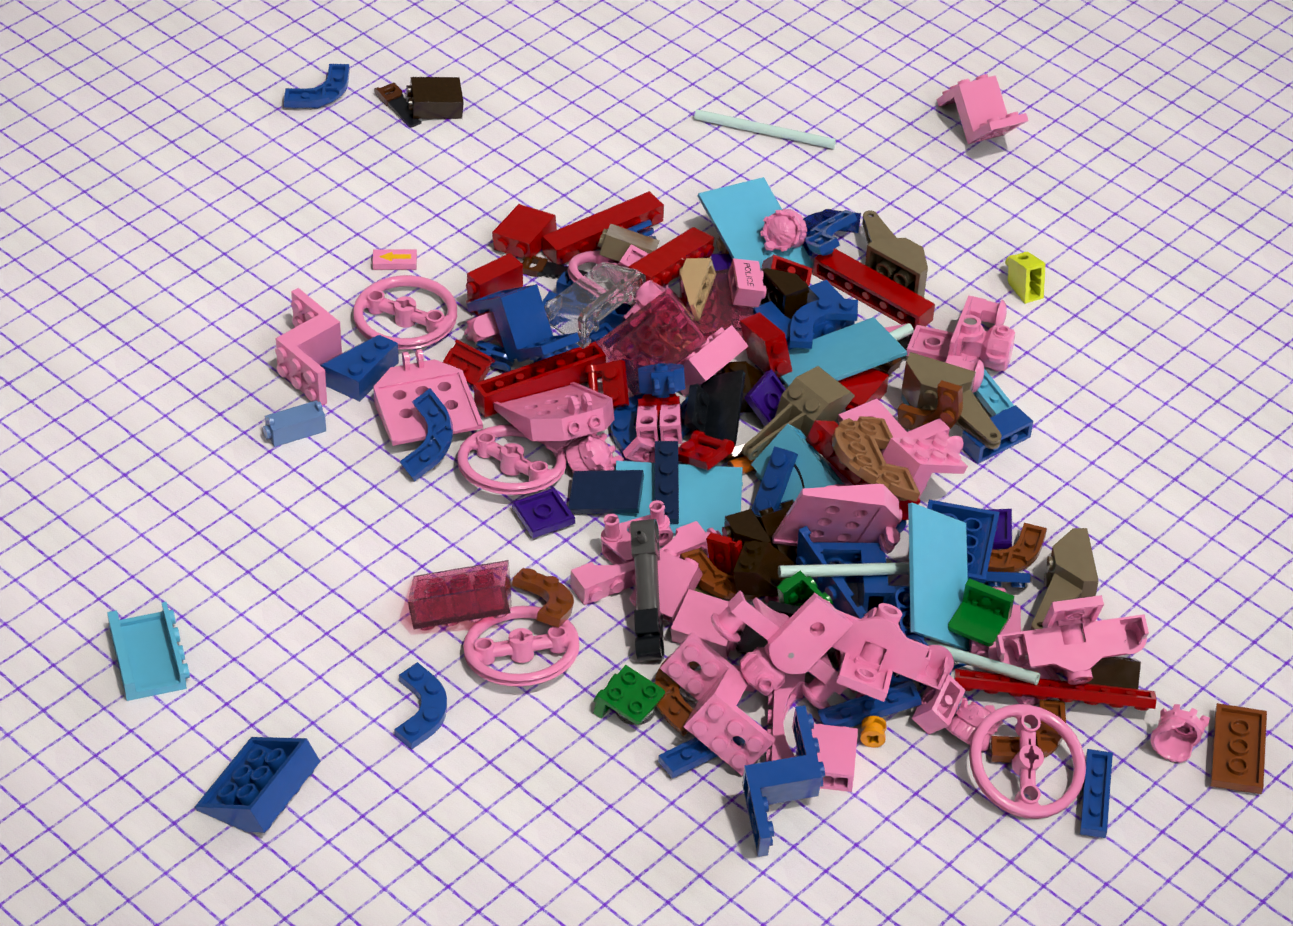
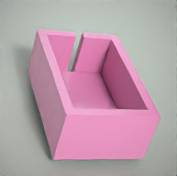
(712, 356)

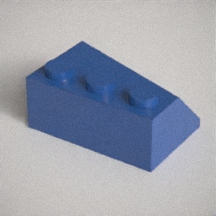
(361, 367)

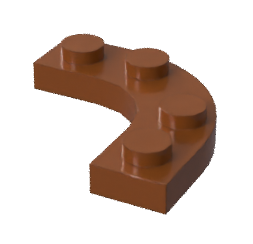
(948, 408)
(1022, 553)
(713, 580)
(558, 596)
(672, 705)
(1047, 739)

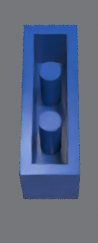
(1014, 428)

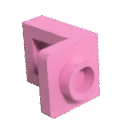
(640, 450)

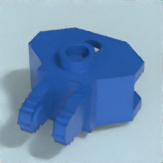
(661, 379)

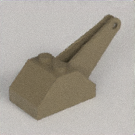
(893, 256)
(920, 390)
(807, 399)
(1070, 572)

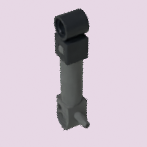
(647, 617)

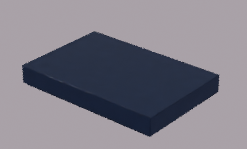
(606, 492)

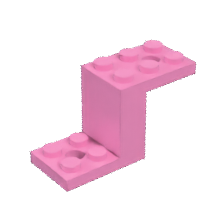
(981, 108)
(307, 346)
(922, 458)
(716, 714)

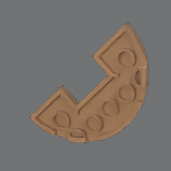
(859, 449)

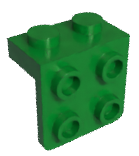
(799, 589)
(982, 613)
(629, 696)

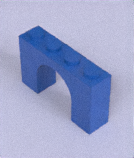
(816, 291)

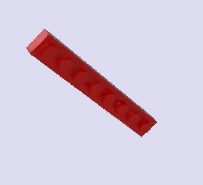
(1088, 693)

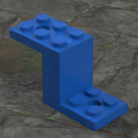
(523, 323)
(871, 589)
(783, 780)

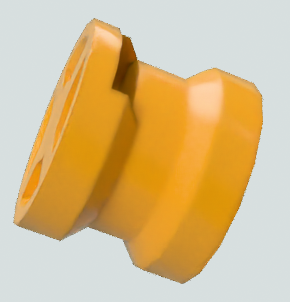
(873, 731)

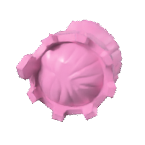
(784, 230)
(591, 454)
(968, 719)
(1178, 733)

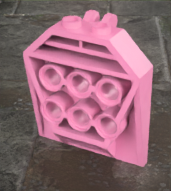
(406, 382)
(559, 413)
(843, 516)

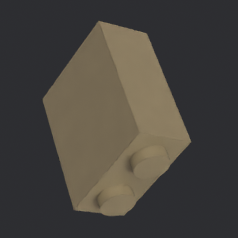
(617, 240)

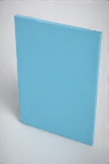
(739, 216)
(846, 351)
(703, 494)
(936, 573)

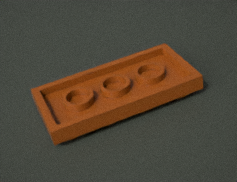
(1239, 748)

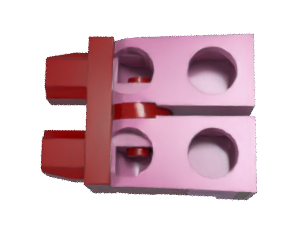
(661, 412)

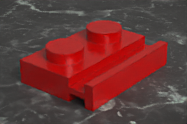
(470, 360)
(723, 552)

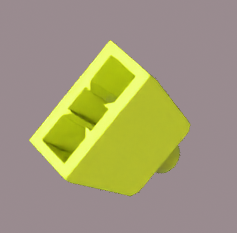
(1026, 276)

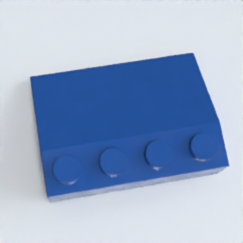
(980, 533)
(259, 782)

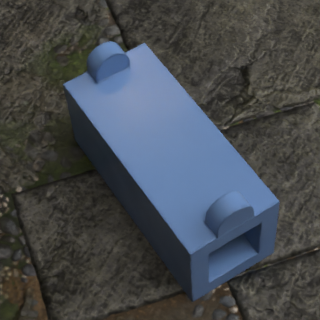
(295, 423)

